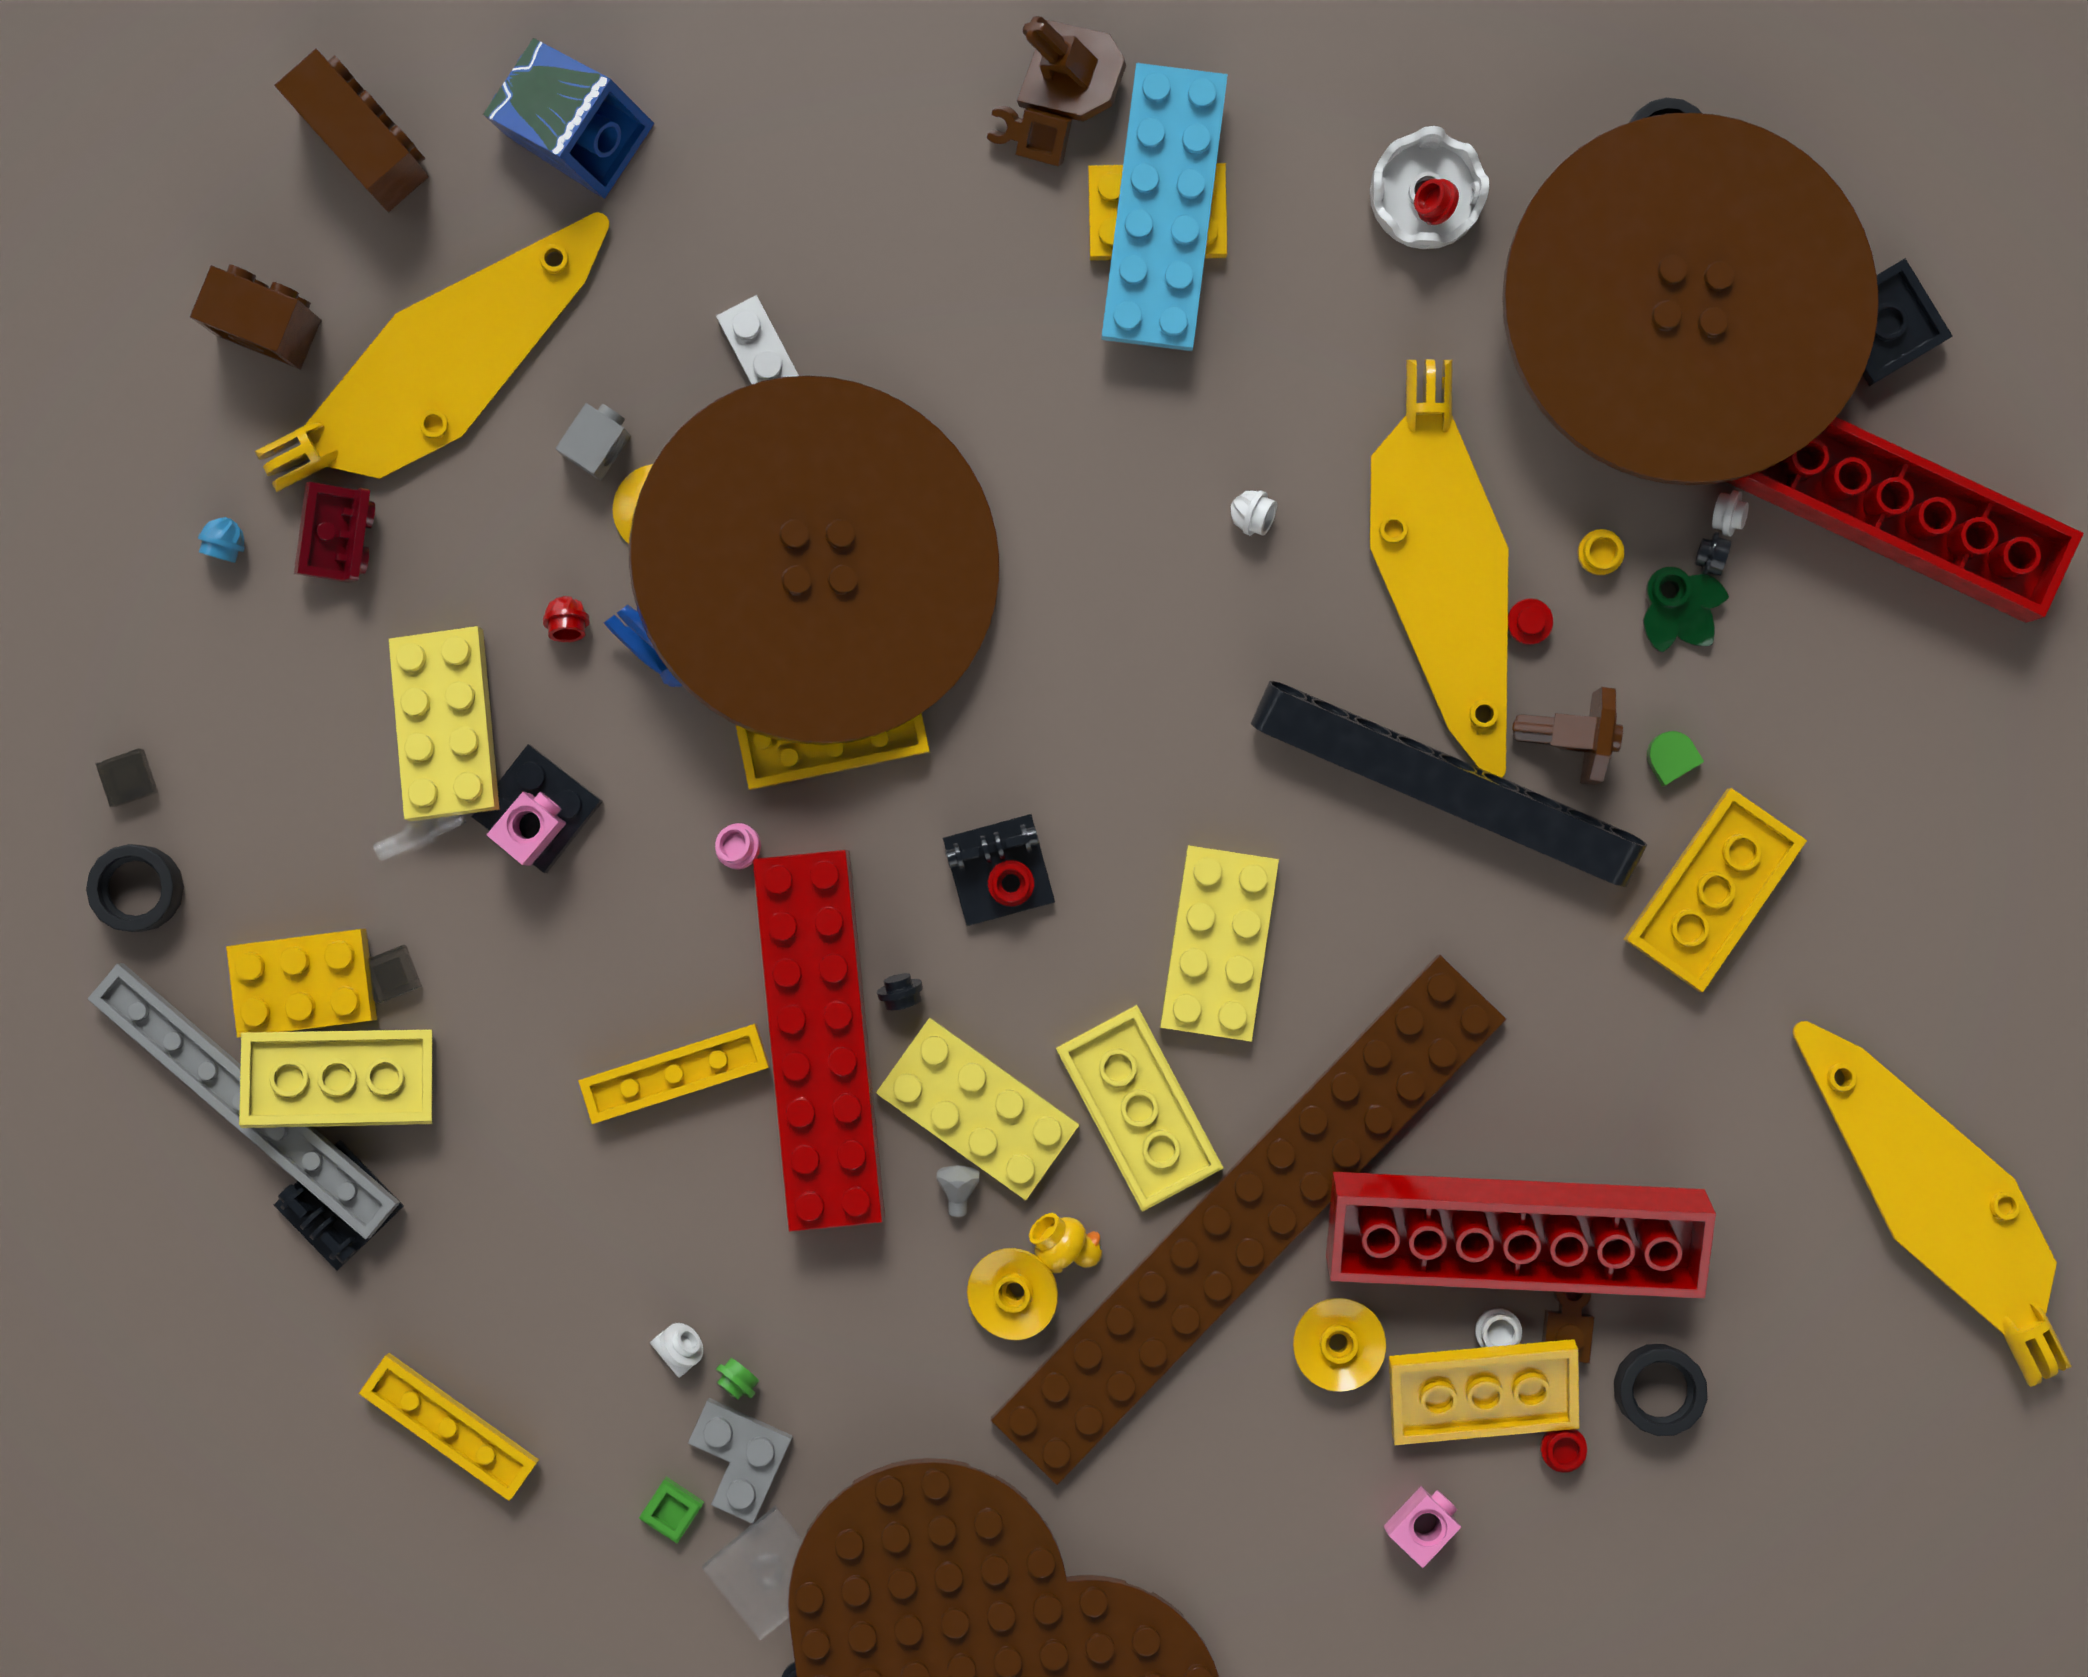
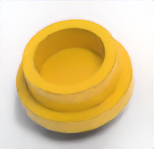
(1600, 552)

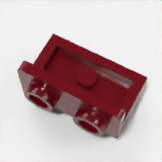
(334, 532)

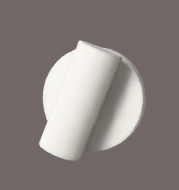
(679, 1347)

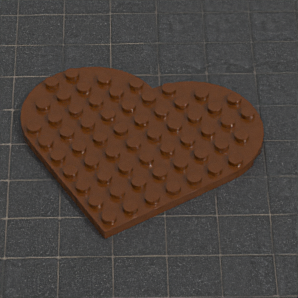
(962, 1578)

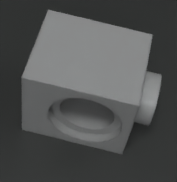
(594, 440)

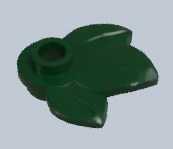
(1685, 614)

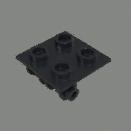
(979, 850)
(322, 1226)

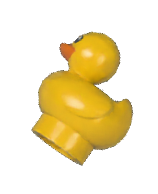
(1063, 1241)

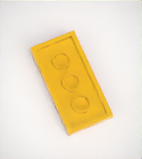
(1715, 889)
(1484, 1392)

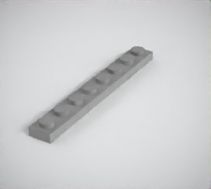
(217, 1080)

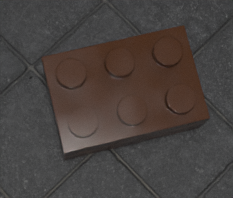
(354, 128)

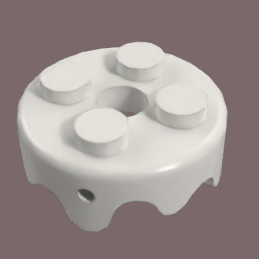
(1420, 158)

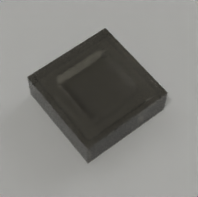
(126, 777)
(392, 974)

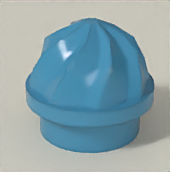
(222, 539)

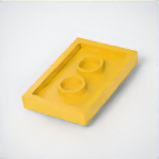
(1104, 192)
(301, 982)

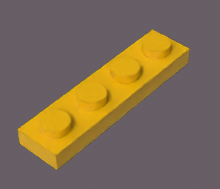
(674, 1073)
(448, 1426)

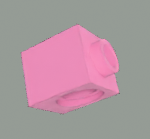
(507, 831)
(1423, 1546)

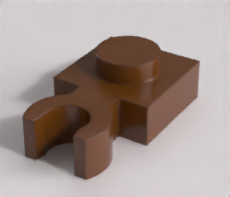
(1039, 134)
(1570, 1323)

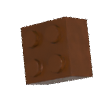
(255, 316)

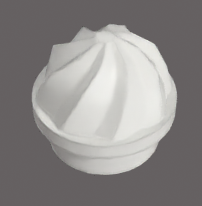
(1253, 512)

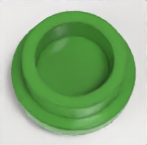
(736, 1379)

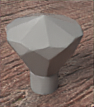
(957, 1185)

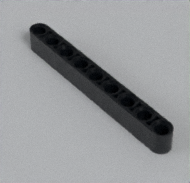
(1448, 783)

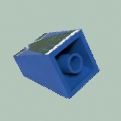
(569, 117)

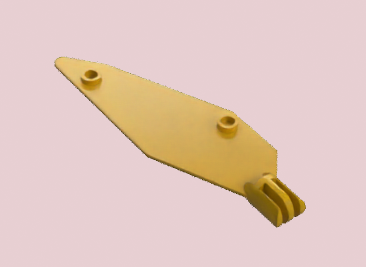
(440, 362)
(1444, 565)
(1942, 1198)

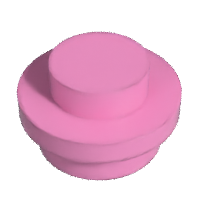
(737, 846)

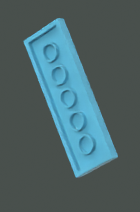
(1164, 207)

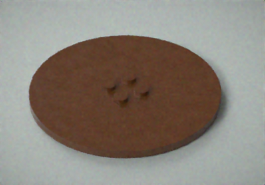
(1690, 299)
(813, 560)

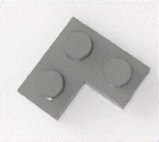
(750, 1448)

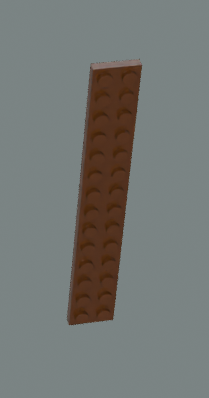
(1247, 1219)

